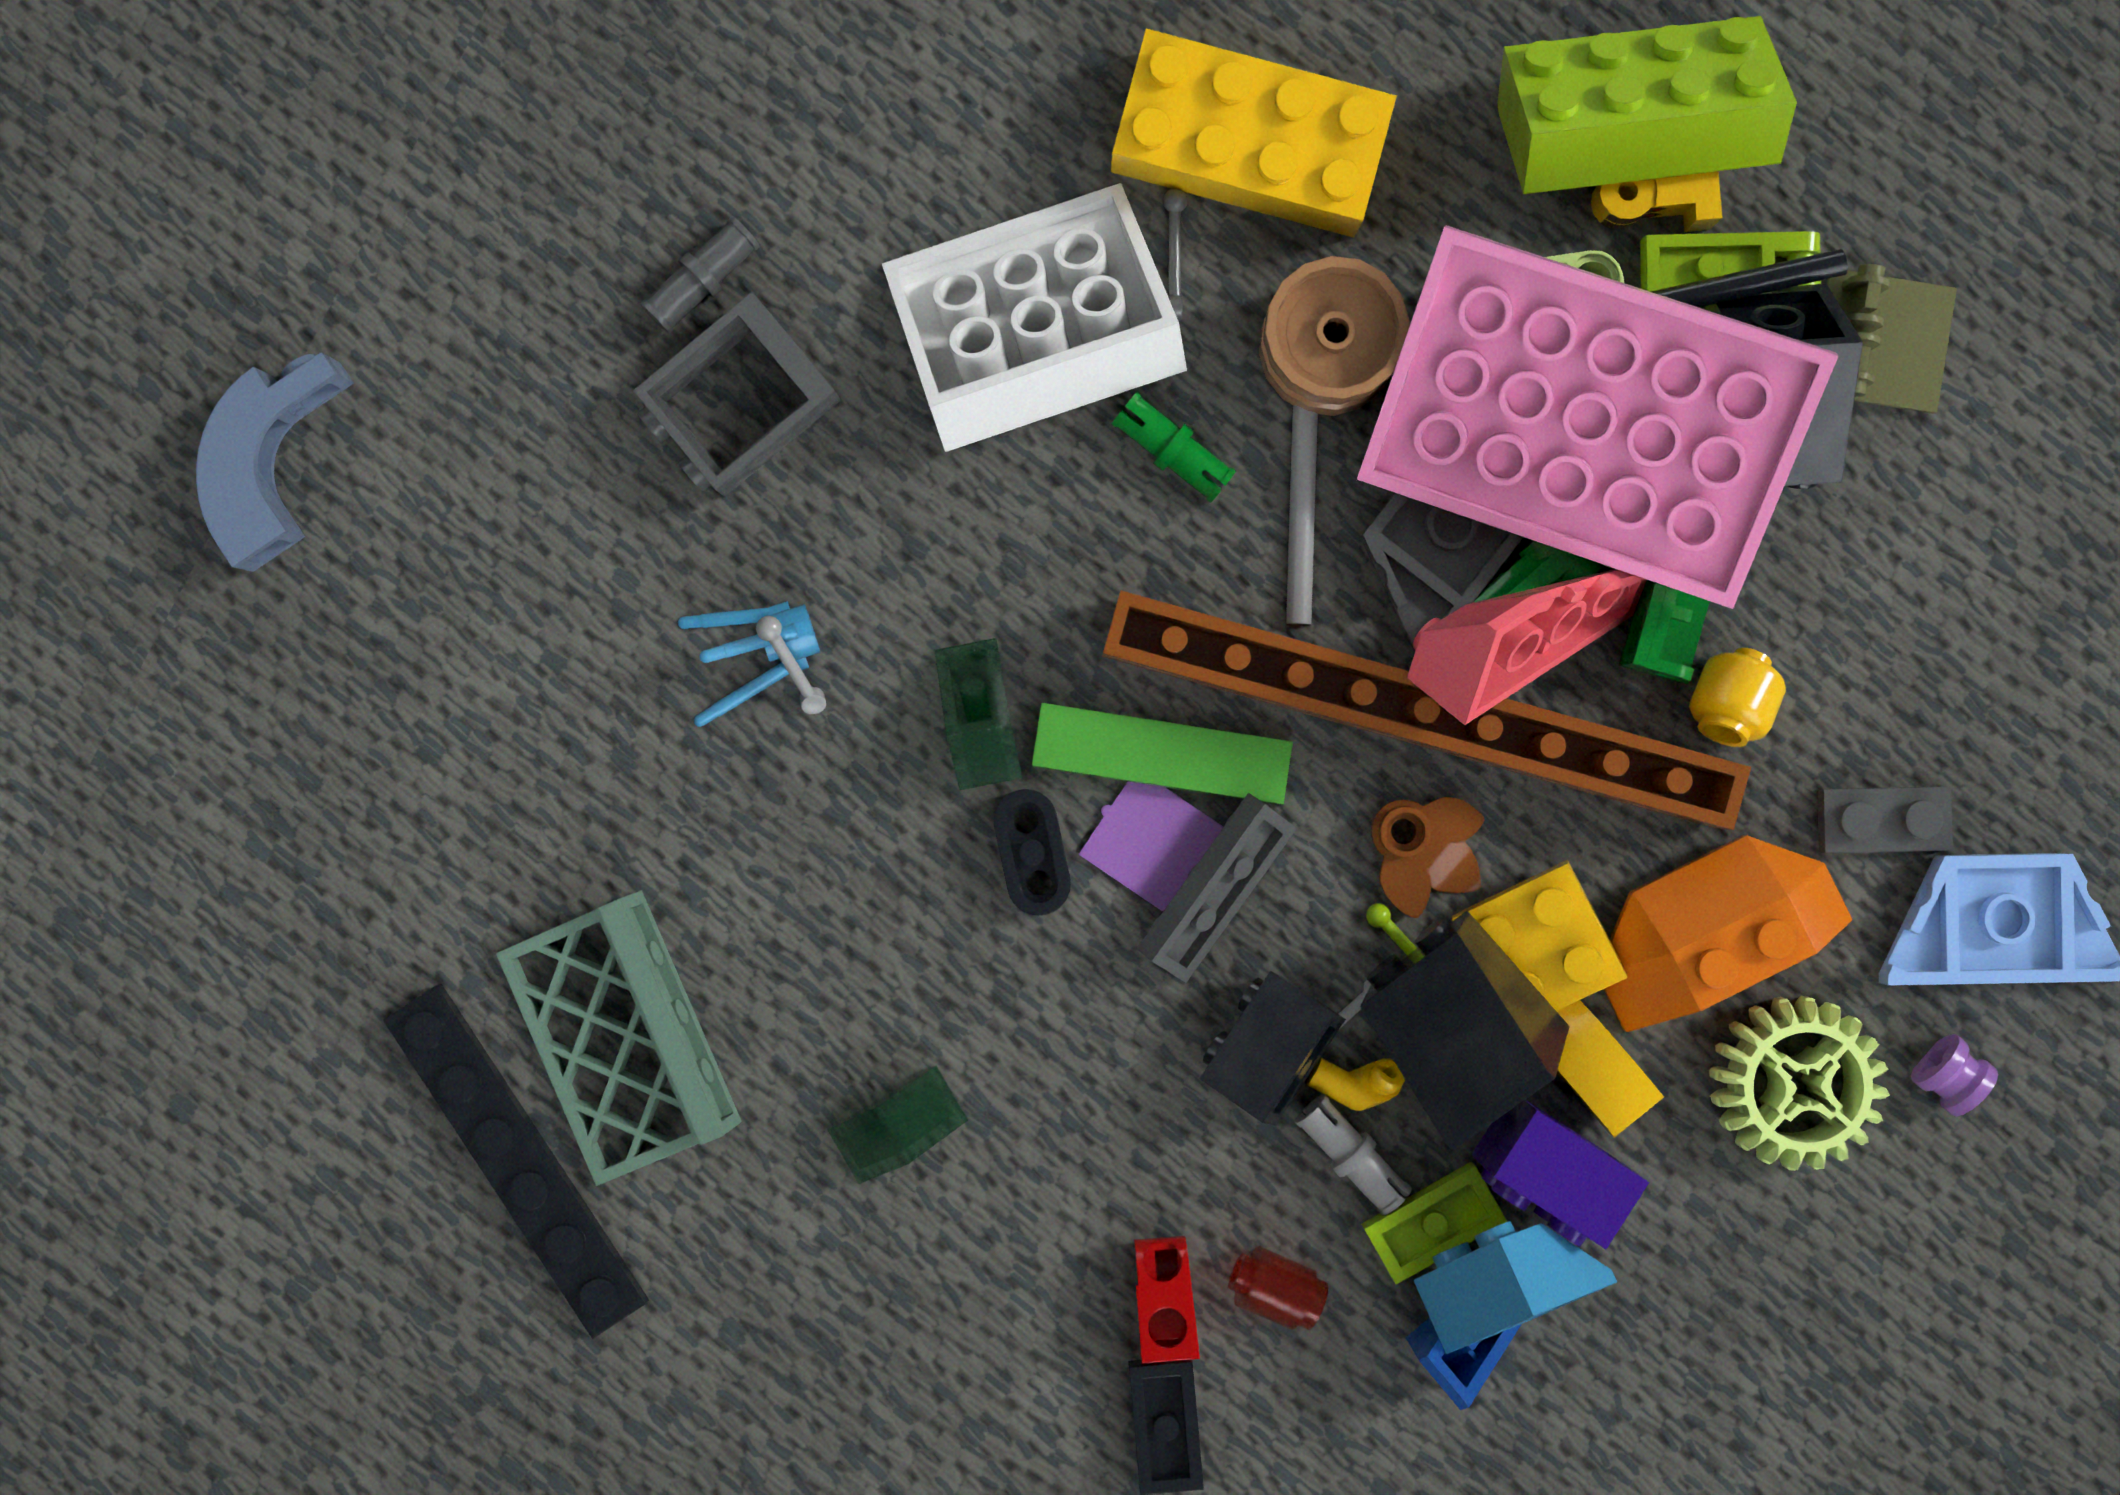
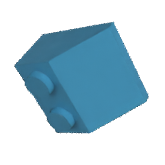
(1505, 1282)

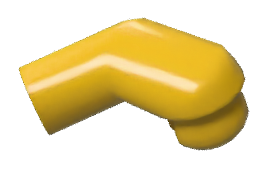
(1360, 1087)

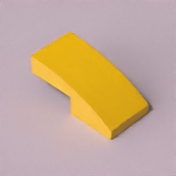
(1603, 1072)

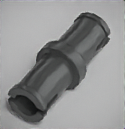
(700, 274)

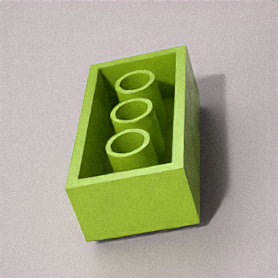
(1644, 104)

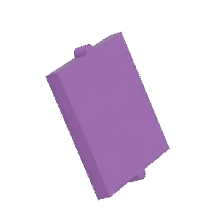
(1150, 841)

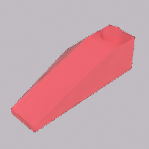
(1512, 639)

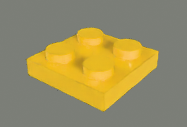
(1552, 935)

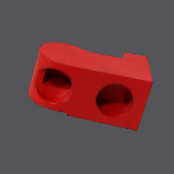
(1165, 1300)

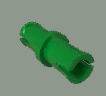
(1173, 447)

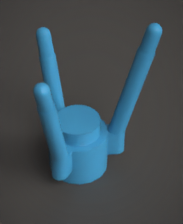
(796, 633)

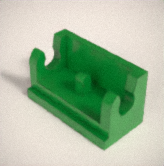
(1664, 633)

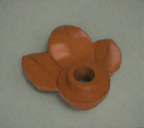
(1432, 857)

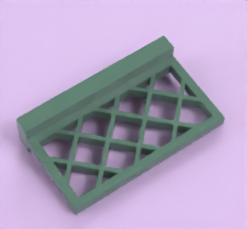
(666, 1016)

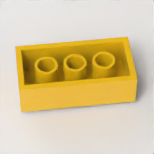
(1252, 133)

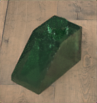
(977, 714)

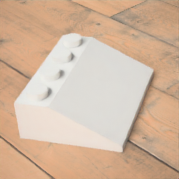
(1035, 317)

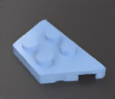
(2002, 924)

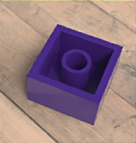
(1566, 1176)

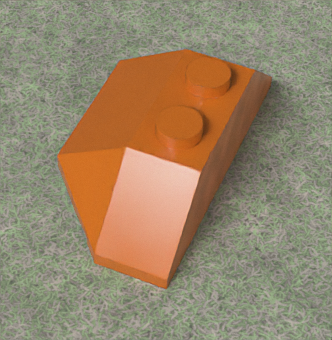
(1720, 929)

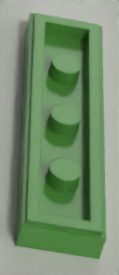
(1161, 754)

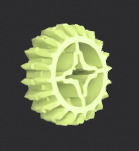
(1818, 1066)

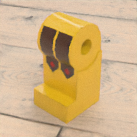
(1690, 195)

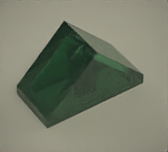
(898, 1126)

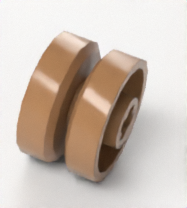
(1346, 300)

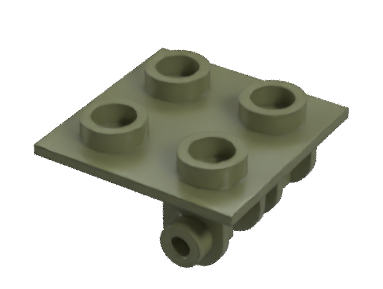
(1902, 334)

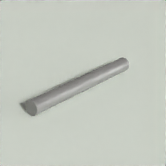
(1301, 517)

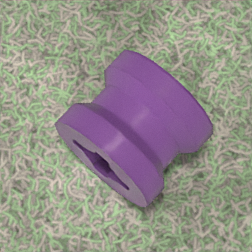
(1955, 1075)

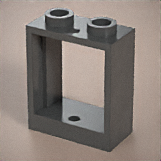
(701, 353)

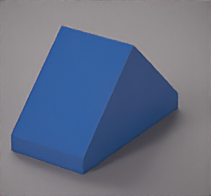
(1461, 1371)

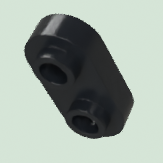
(1032, 851)

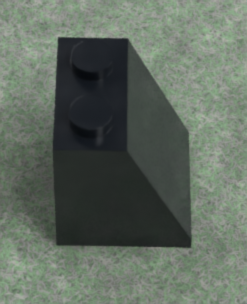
(1815, 318)
(1464, 1027)

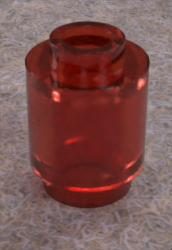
(1278, 1289)

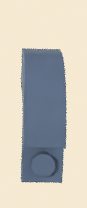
(240, 452)

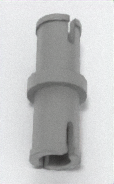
(1353, 1155)

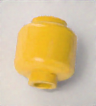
(1737, 697)

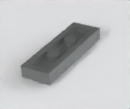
(1216, 888)

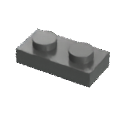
(1885, 819)

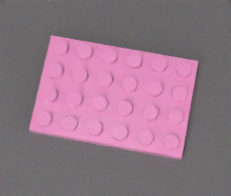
(1594, 416)

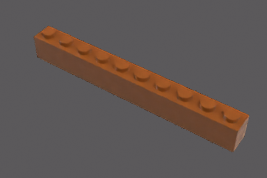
(1389, 704)

